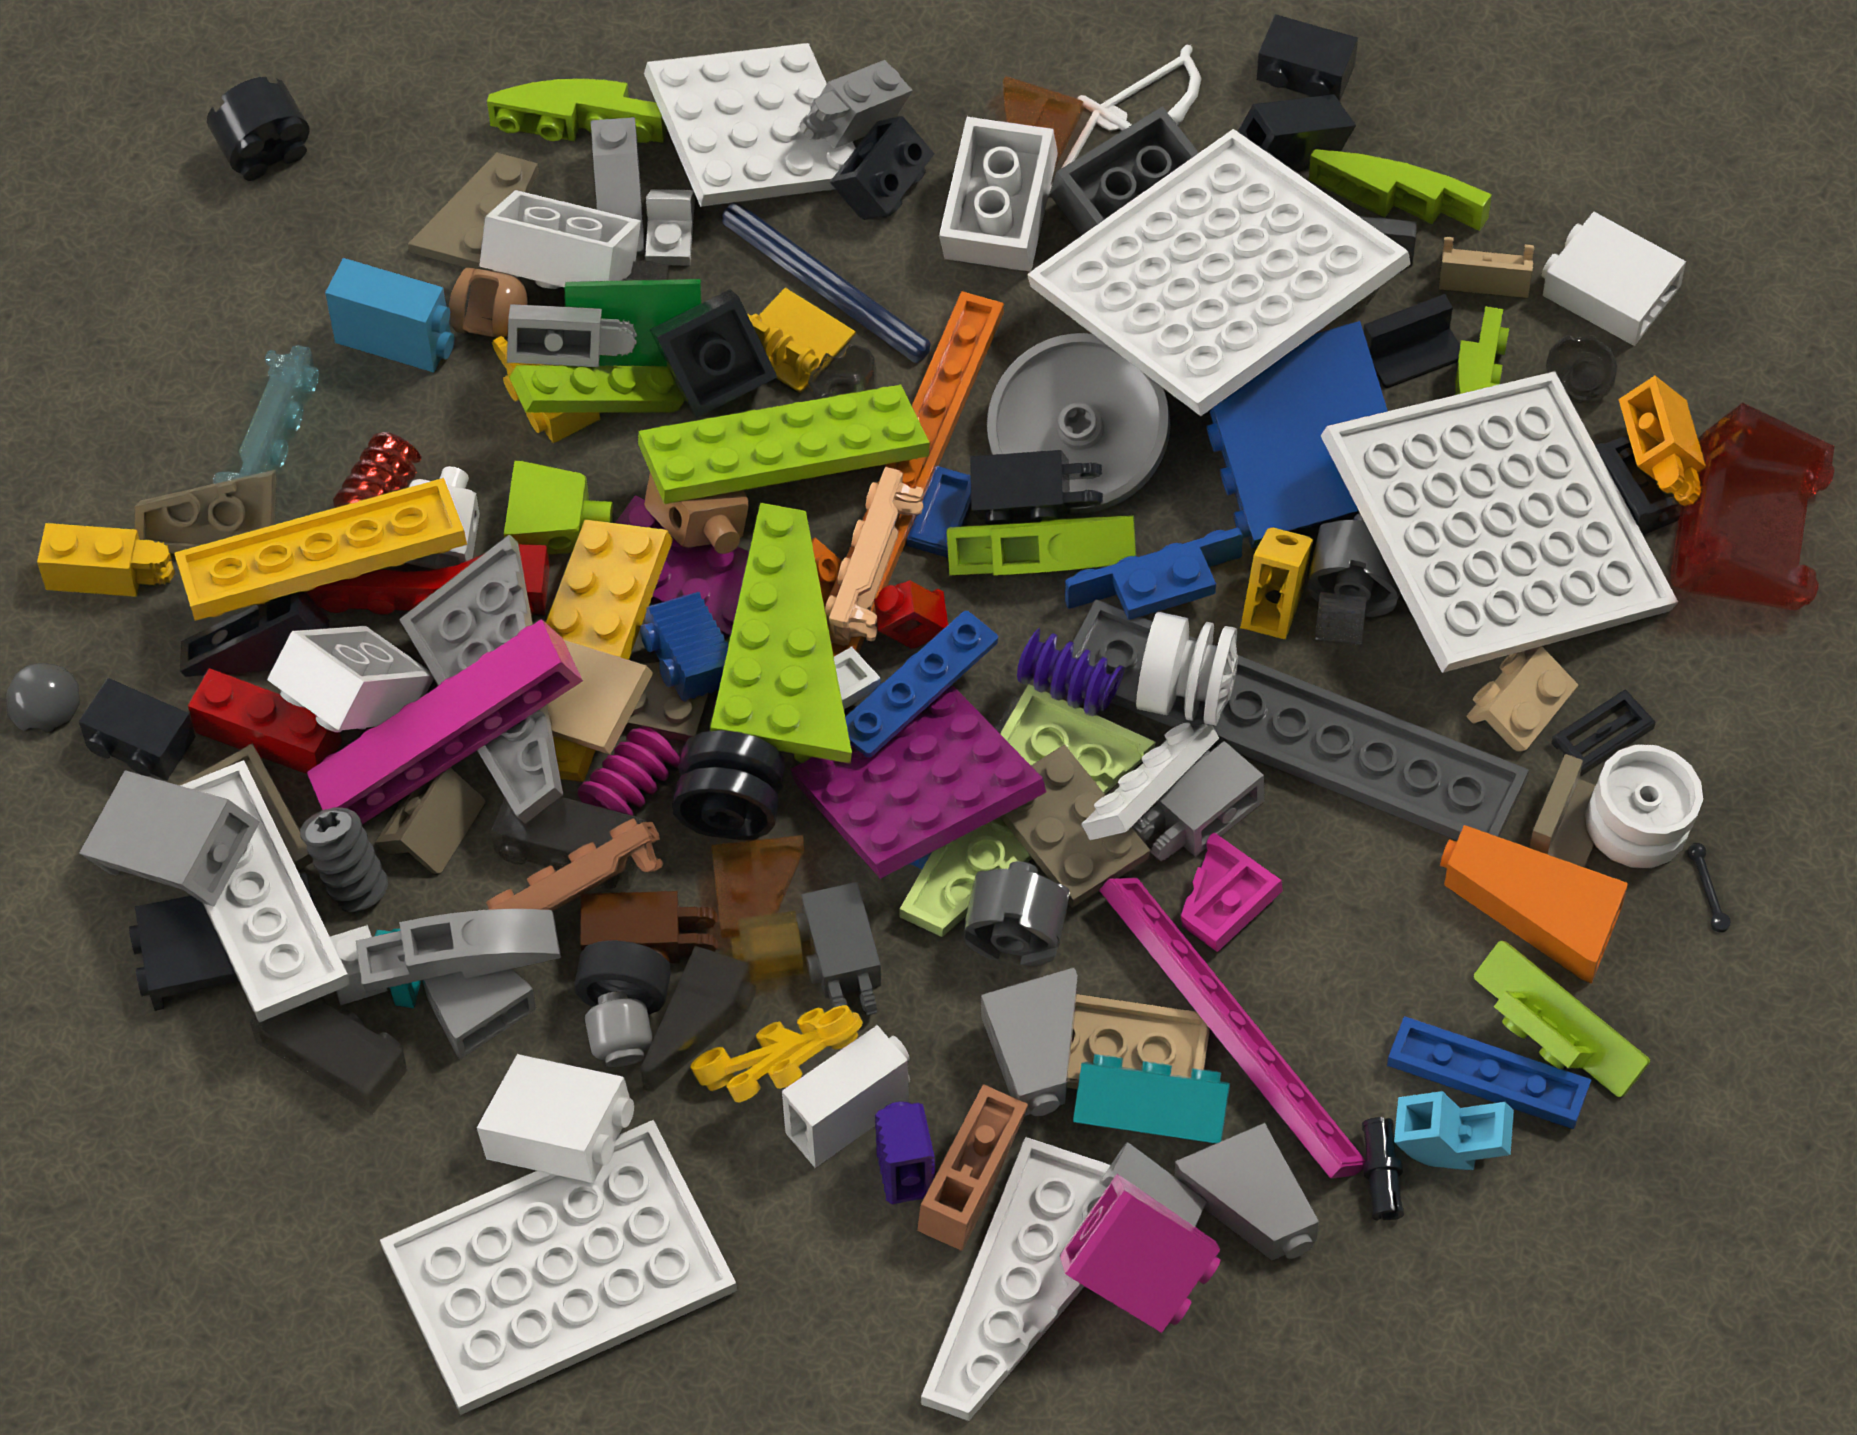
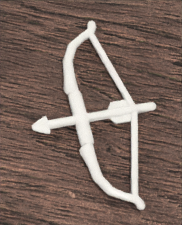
(1114, 118)

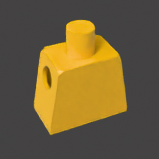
(1277, 565)

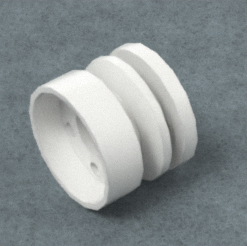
(1187, 668)

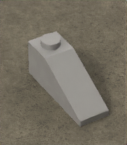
(617, 170)

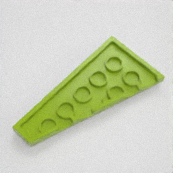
(780, 654)

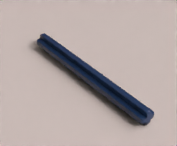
(826, 282)

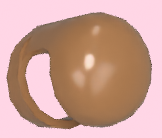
(489, 298)

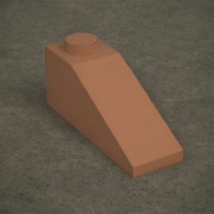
(971, 1168)

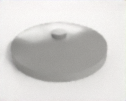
(1090, 405)

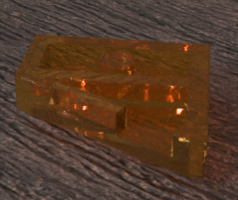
(753, 878)

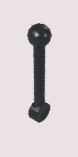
(1720, 921)

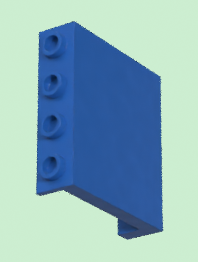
(1275, 430)

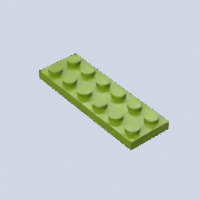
(783, 444)

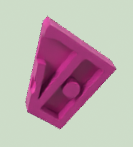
(1226, 893)

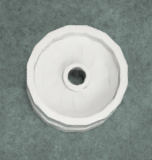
(1643, 806)

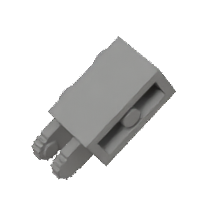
(855, 103)
(565, 336)
(1204, 800)

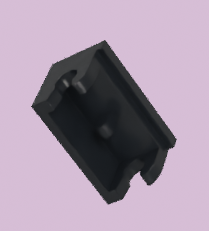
(1639, 490)

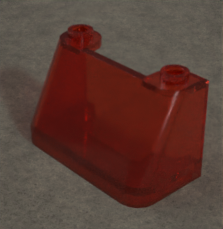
(1751, 514)

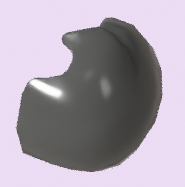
(42, 697)

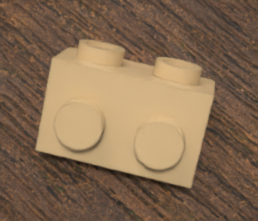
(1523, 696)

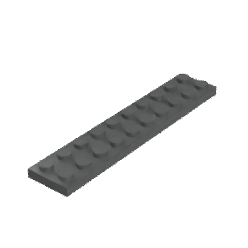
(1327, 738)

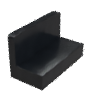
(1412, 341)

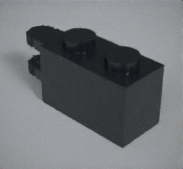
(1029, 486)

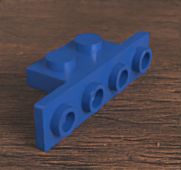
(1158, 579)
(918, 683)

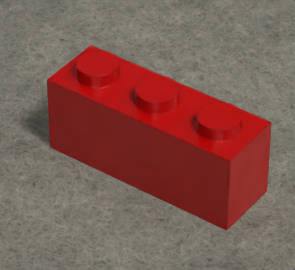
(249, 715)

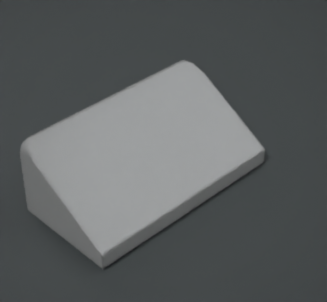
(1156, 1183)

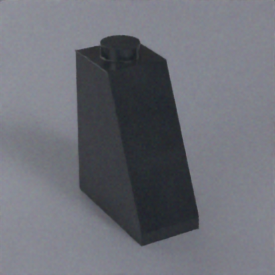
(1297, 127)

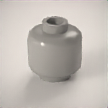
(618, 1029)

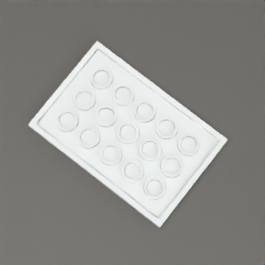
(557, 1269)

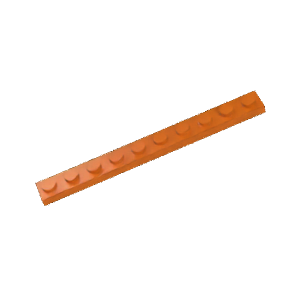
(939, 408)

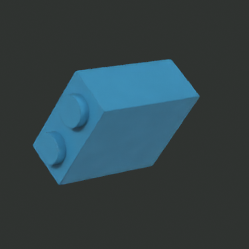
(389, 315)

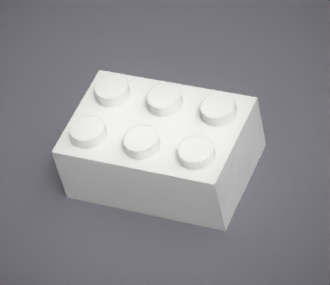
(998, 194)
(557, 241)
(348, 676)

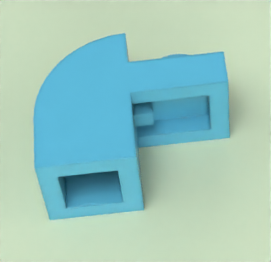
(1448, 1136)

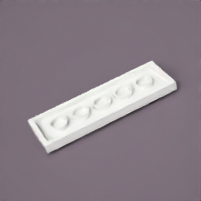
(267, 912)

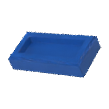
(945, 506)

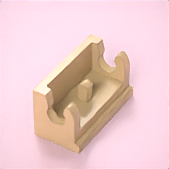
(1486, 271)

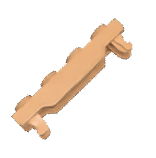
(873, 541)

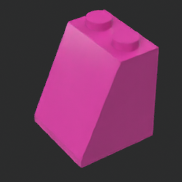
(1140, 1255)

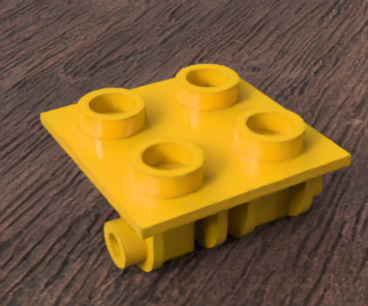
(798, 337)

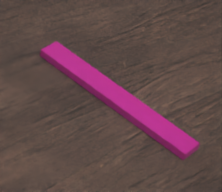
(1233, 1027)

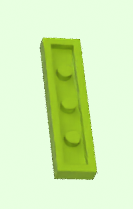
(596, 388)

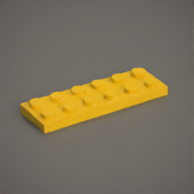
(320, 549)
(605, 603)

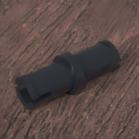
(1382, 1169)

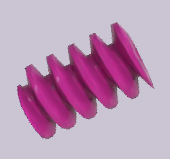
(629, 771)

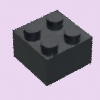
(713, 353)

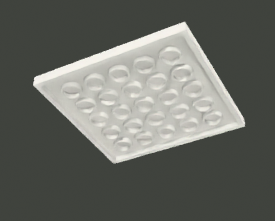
(1218, 271)
(1498, 520)

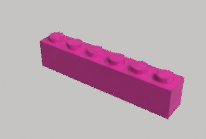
(447, 723)

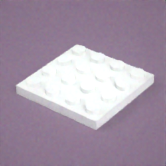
(740, 122)

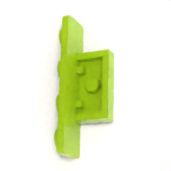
(1558, 1021)

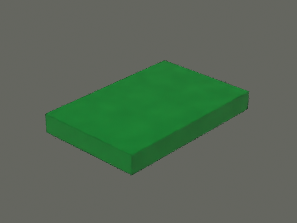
(639, 302)

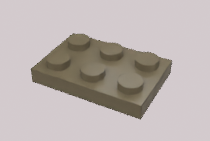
(1054, 832)

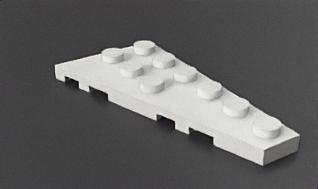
(1017, 1276)

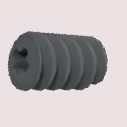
(344, 858)

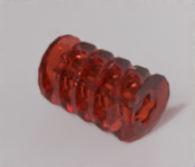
(381, 469)

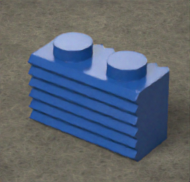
(687, 645)

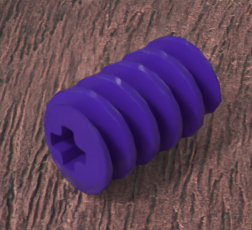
(1068, 675)

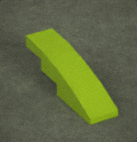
(1388, 183)

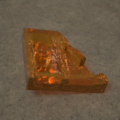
(1041, 108)

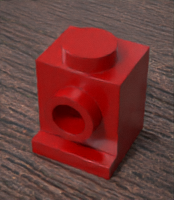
(905, 604)

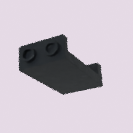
(180, 948)

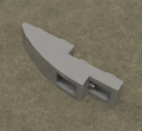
(458, 942)

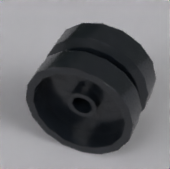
(728, 785)

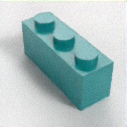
(1152, 1099)

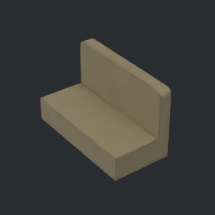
(432, 820)
(1562, 820)

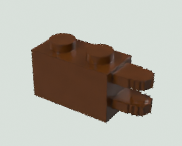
(648, 920)

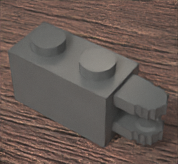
(840, 944)

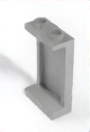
(170, 836)

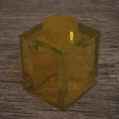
(769, 945)

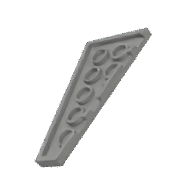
(459, 625)

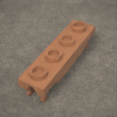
(587, 869)

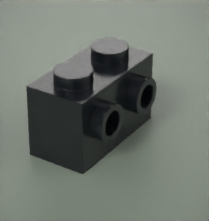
(1306, 58)
(882, 168)
(136, 730)

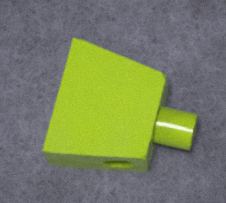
(550, 507)

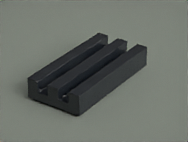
(1643, 726)

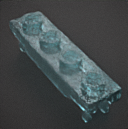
(277, 412)

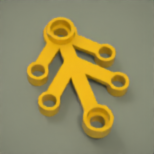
(780, 1052)

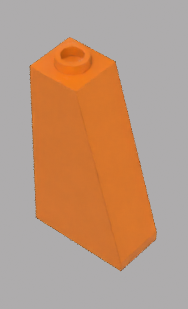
(1538, 897)

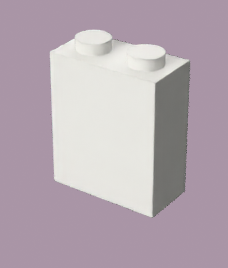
(1612, 277)
(844, 1093)
(555, 1118)

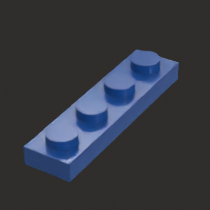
(1489, 1072)

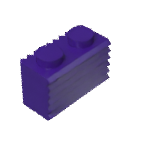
(904, 1151)

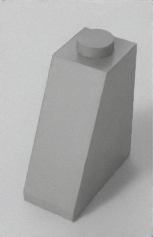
(1033, 1037)
(1253, 1192)

